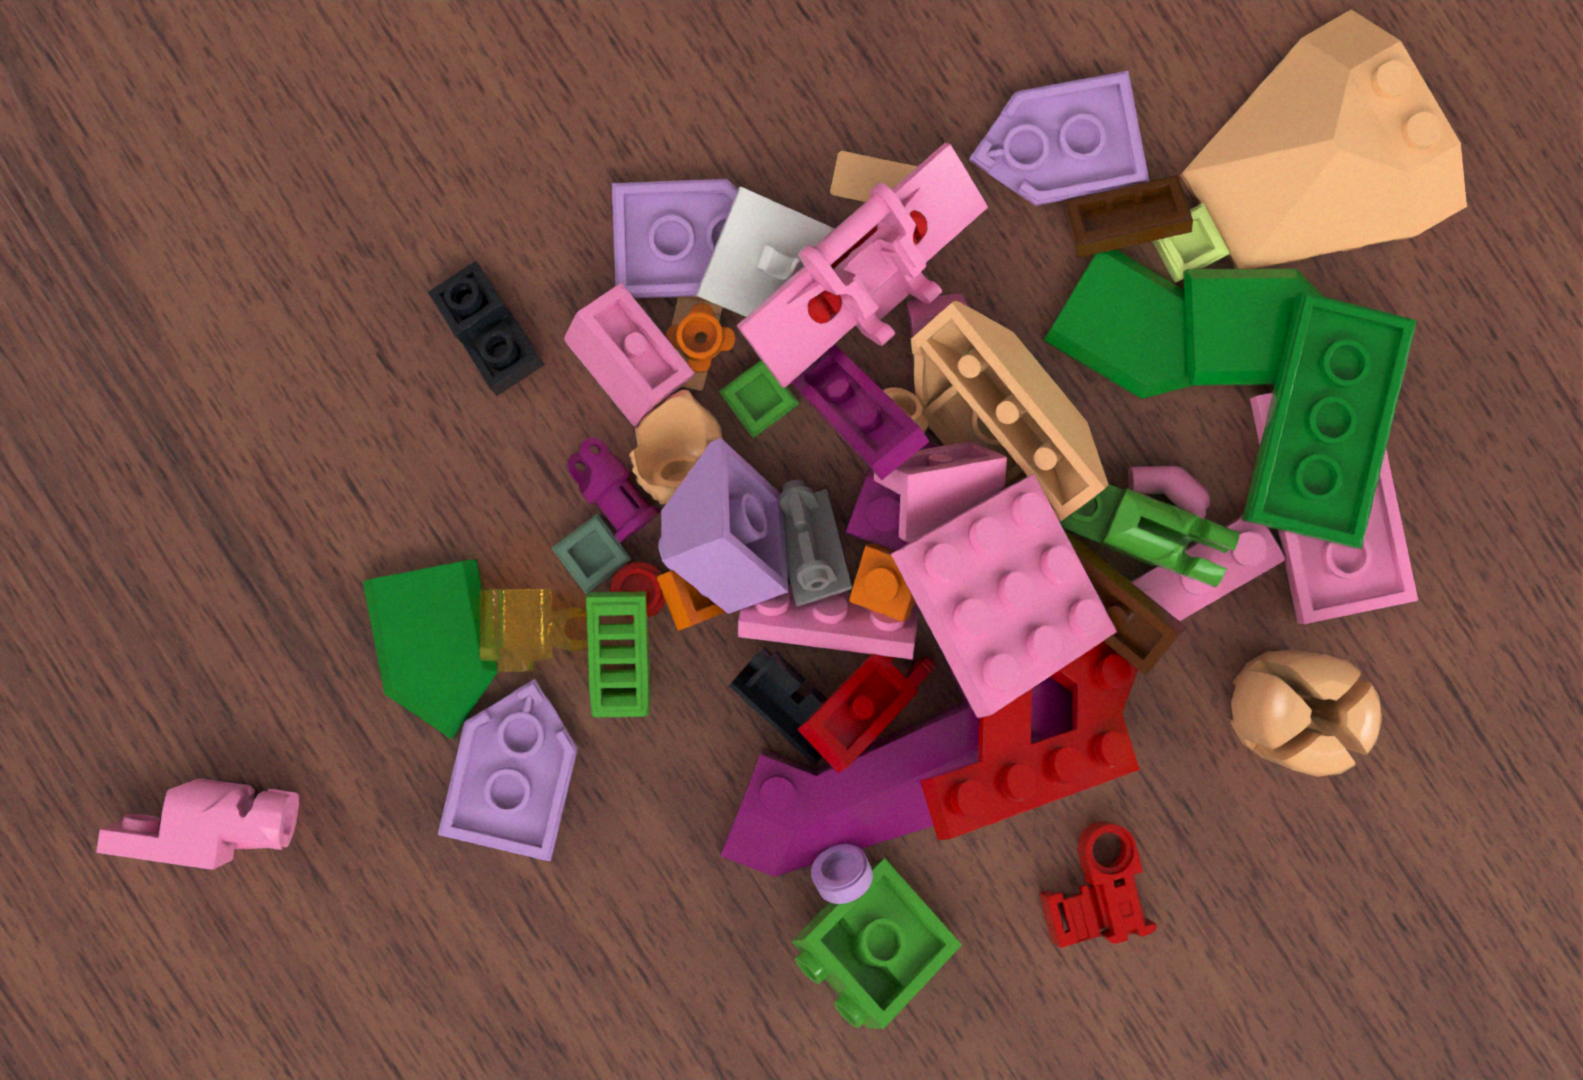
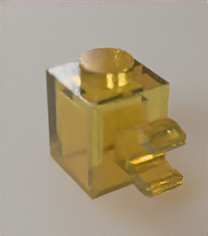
(522, 627)

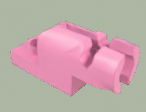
(204, 825)

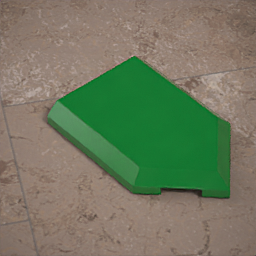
(1238, 323)
(1125, 326)
(430, 641)

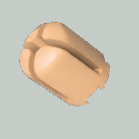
(1305, 711)

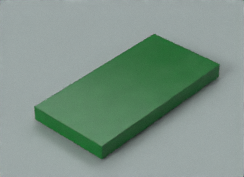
(1329, 420)

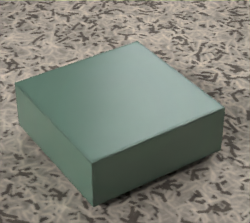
(592, 553)

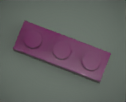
(860, 412)

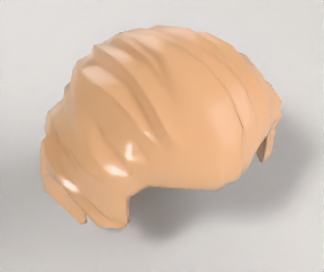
(671, 443)

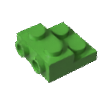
(875, 949)

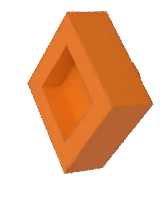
(881, 585)
(685, 601)

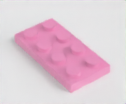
(1342, 580)

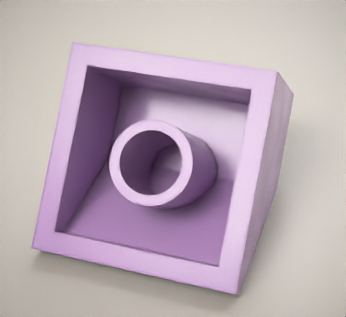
(726, 531)

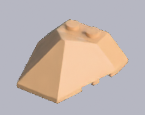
(1330, 152)

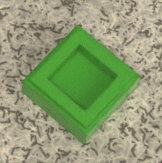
(758, 399)

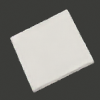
(757, 252)

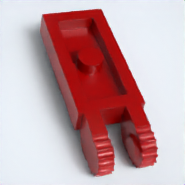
(862, 708)

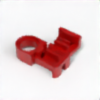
(1103, 903)

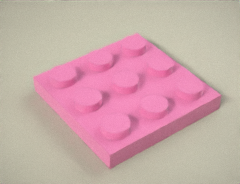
(1004, 595)

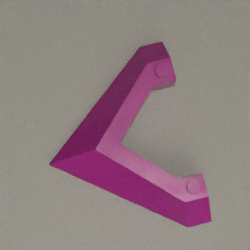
(802, 809)

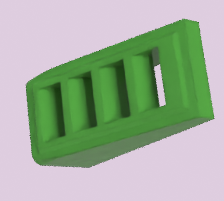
(619, 690)

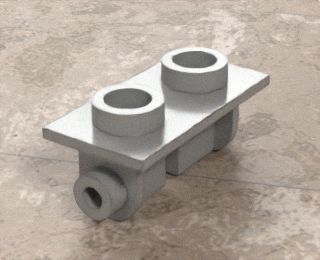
(812, 544)

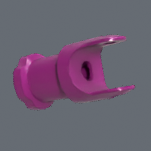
(608, 486)

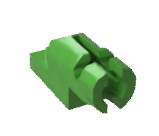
(1151, 532)

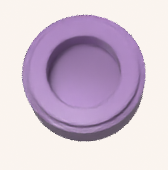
(842, 873)

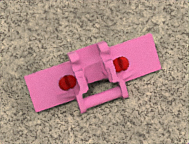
(865, 267)

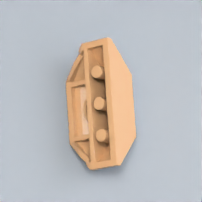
(992, 391)

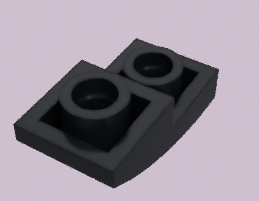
(486, 328)

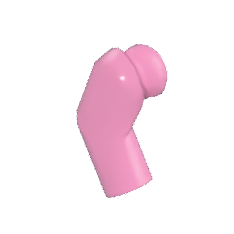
(1172, 482)

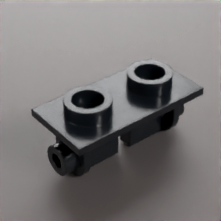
(770, 688)

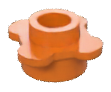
(700, 321)

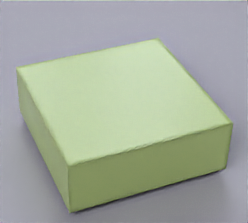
(1192, 249)

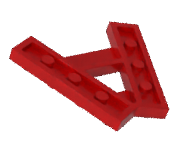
(1025, 774)

